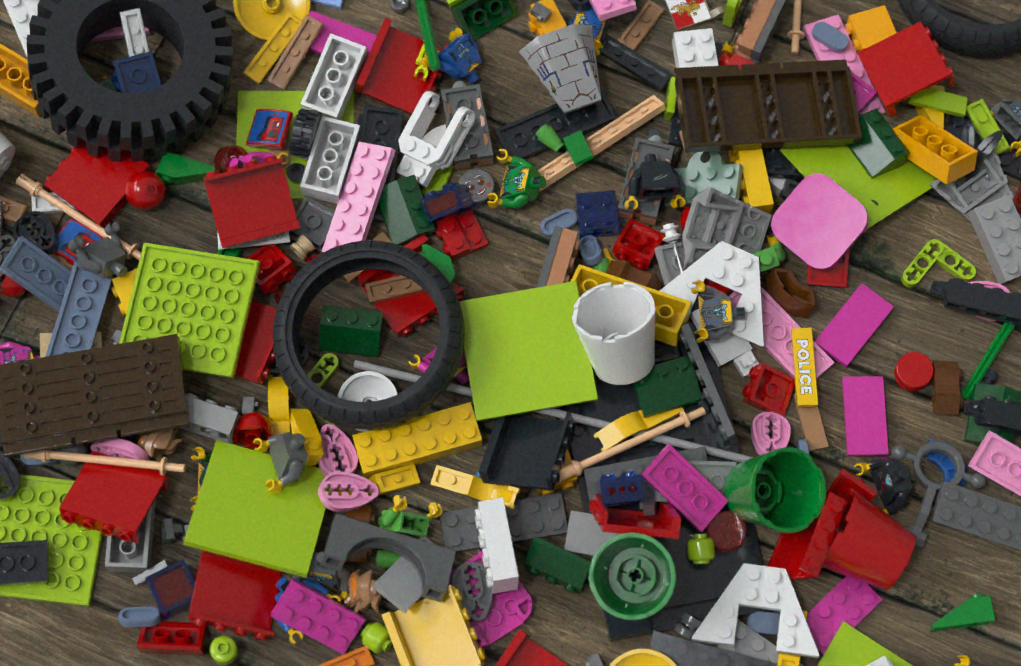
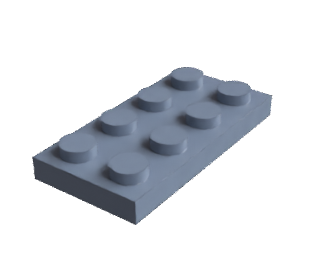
(37, 272)

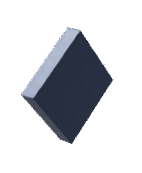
(137, 73)

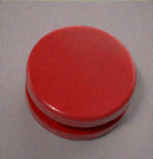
(913, 371)

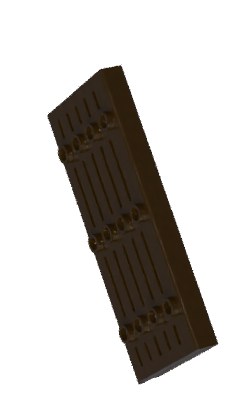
(767, 106)
(92, 395)

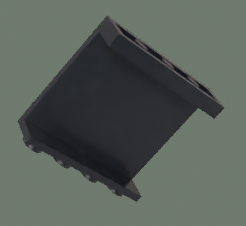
(527, 452)

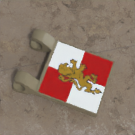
(691, 13)

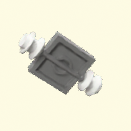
(671, 256)

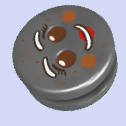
(479, 184)

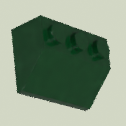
(482, 15)
(879, 147)
(403, 211)
(350, 331)
(667, 387)
(976, 434)
(557, 565)

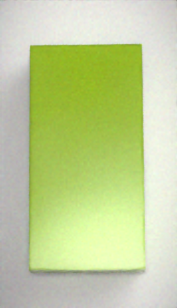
(670, 100)
(438, 180)

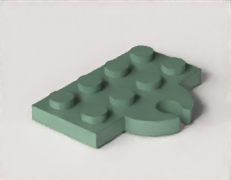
(709, 174)

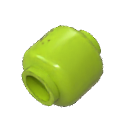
(700, 549)
(376, 637)
(223, 650)

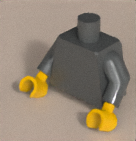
(288, 458)

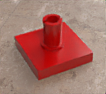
(846, 482)

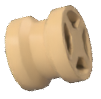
(302, 247)

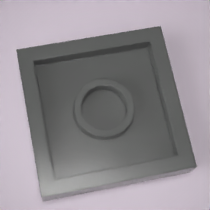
(313, 221)

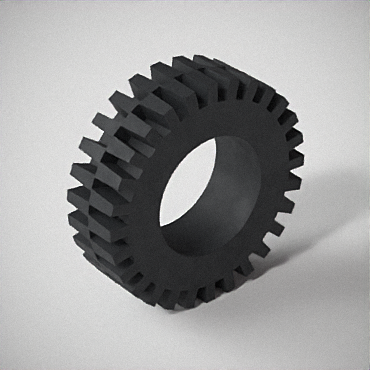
(127, 119)

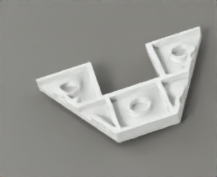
(735, 271)
(762, 589)

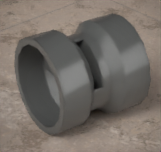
(691, 622)

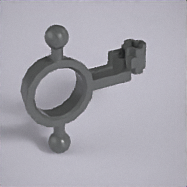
(976, 480)

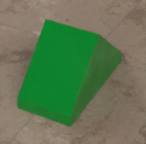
(577, 148)

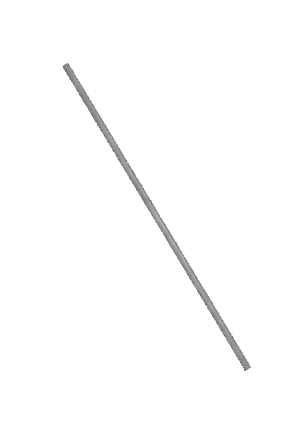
(560, 414)

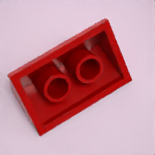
(172, 638)

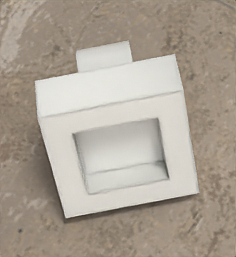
(745, 363)

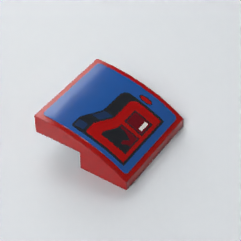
(269, 128)
(70, 231)

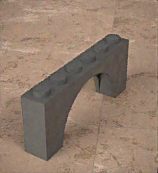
(429, 560)

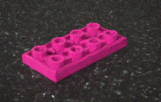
(342, 30)
(854, 325)
(865, 416)

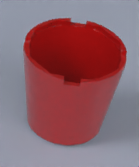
(869, 544)

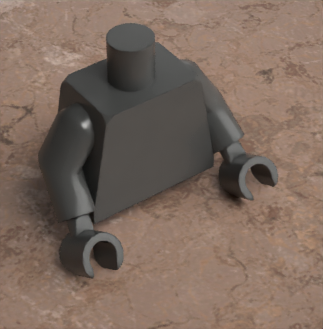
(103, 256)

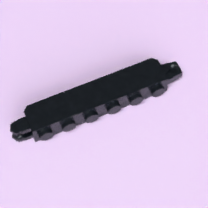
(979, 300)
(995, 414)

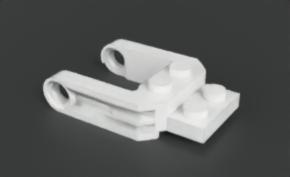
(423, 158)

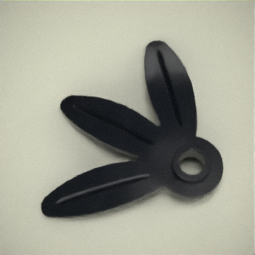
(983, 149)

